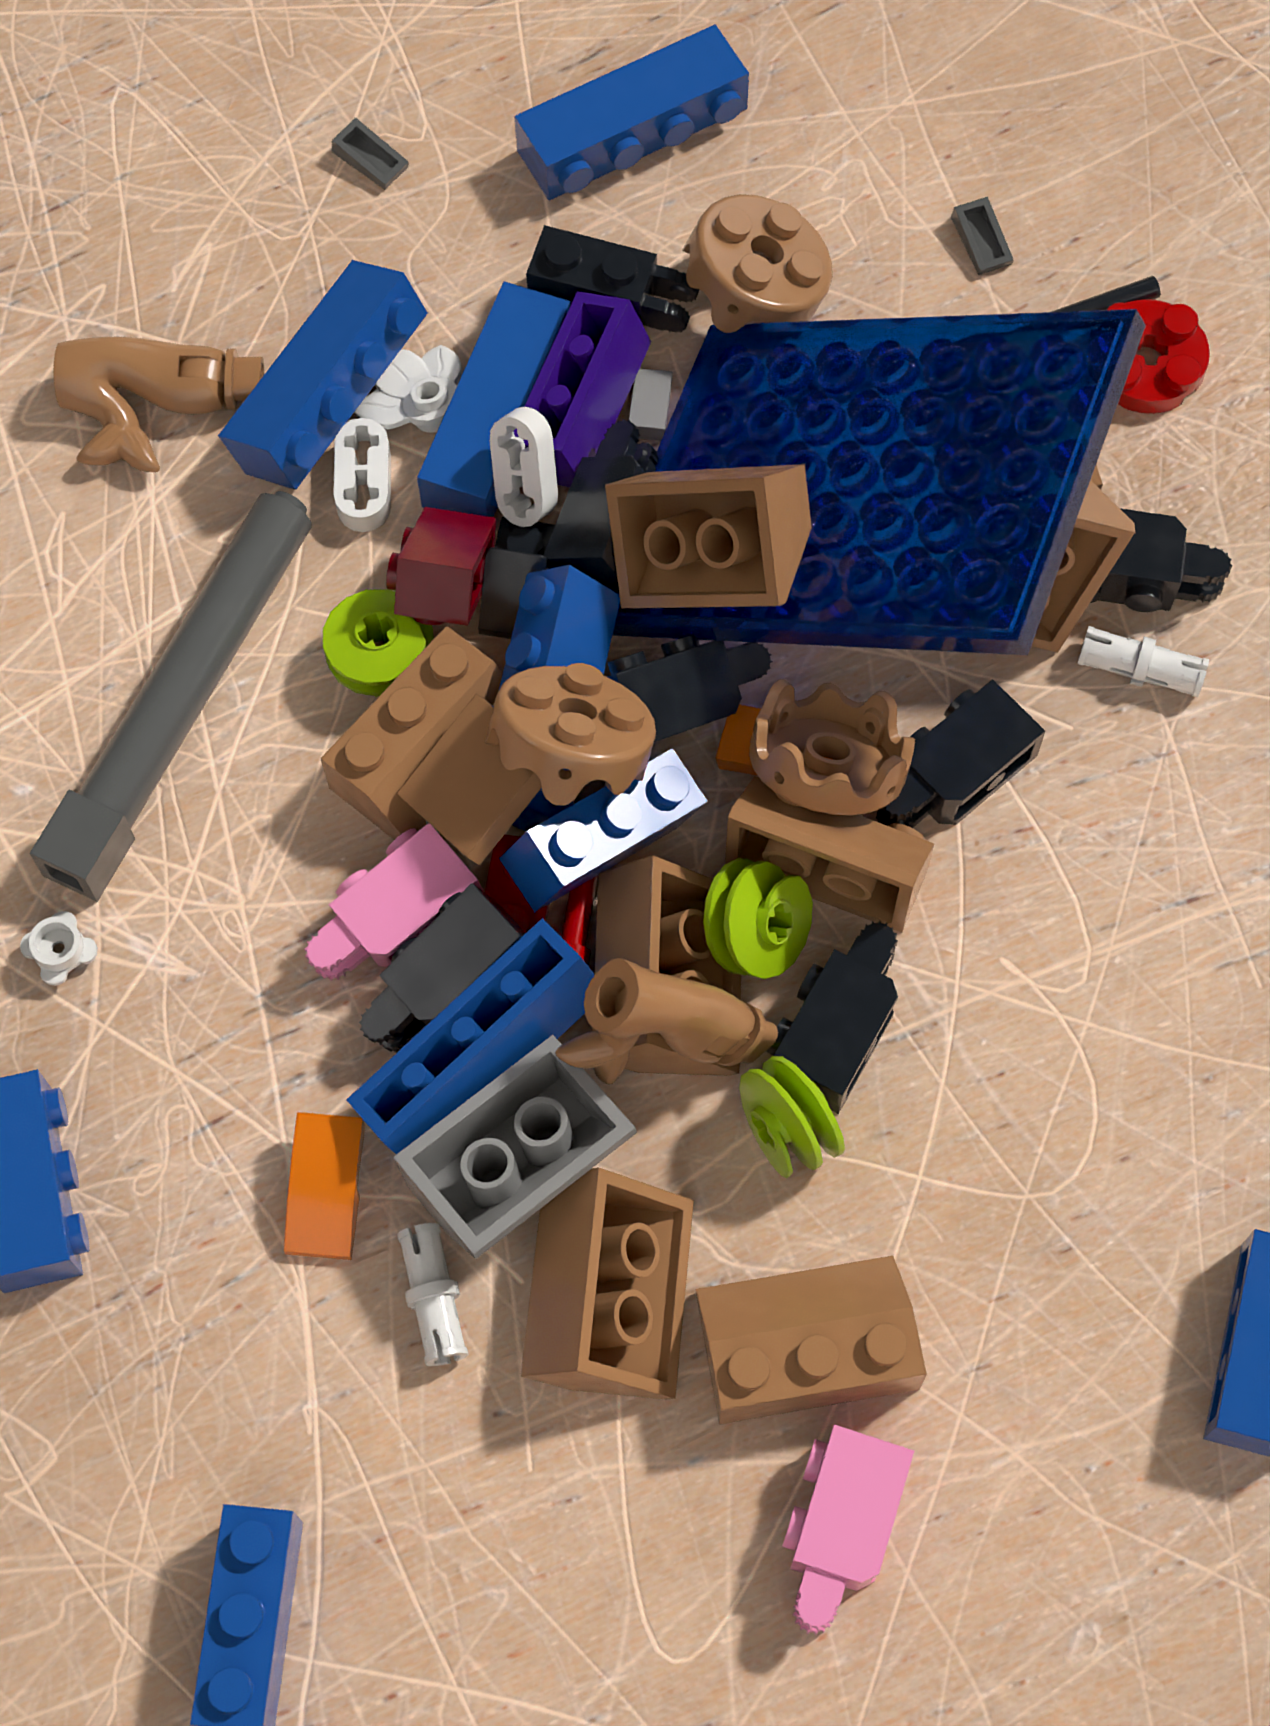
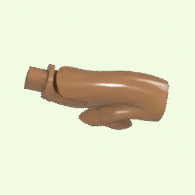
(164, 373)
(688, 1014)

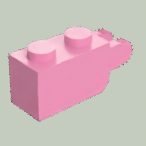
(389, 903)
(847, 1522)

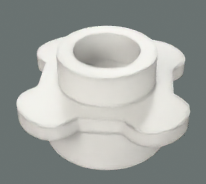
(49, 932)

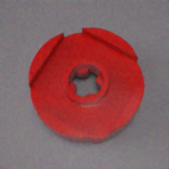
(1183, 363)

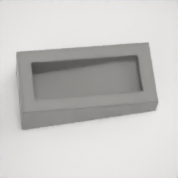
(651, 402)

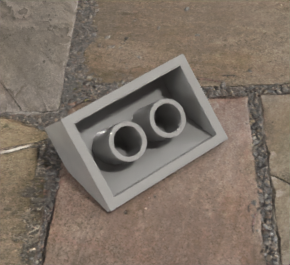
(512, 1148)

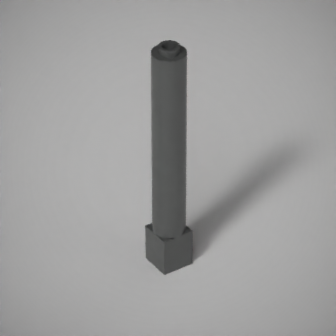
(94, 826)

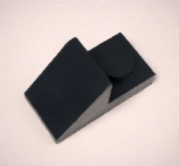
(515, 554)

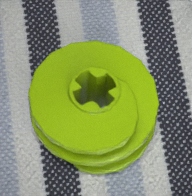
(351, 639)
(756, 918)
(789, 1110)

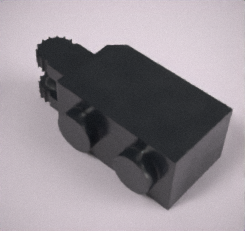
(580, 263)
(583, 526)
(1163, 567)
(691, 681)
(965, 758)
(438, 966)
(842, 1014)

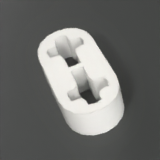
(522, 466)
(374, 475)

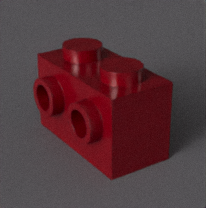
(441, 566)

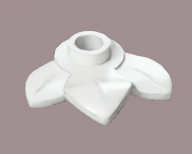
(414, 390)

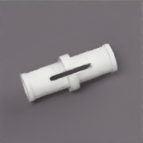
(1143, 661)
(432, 1294)

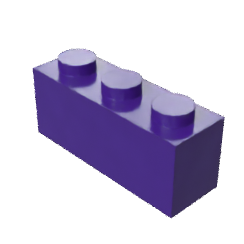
(588, 377)

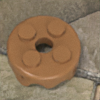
(745, 284)
(573, 722)
(859, 736)

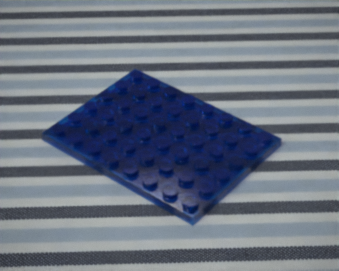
(932, 468)

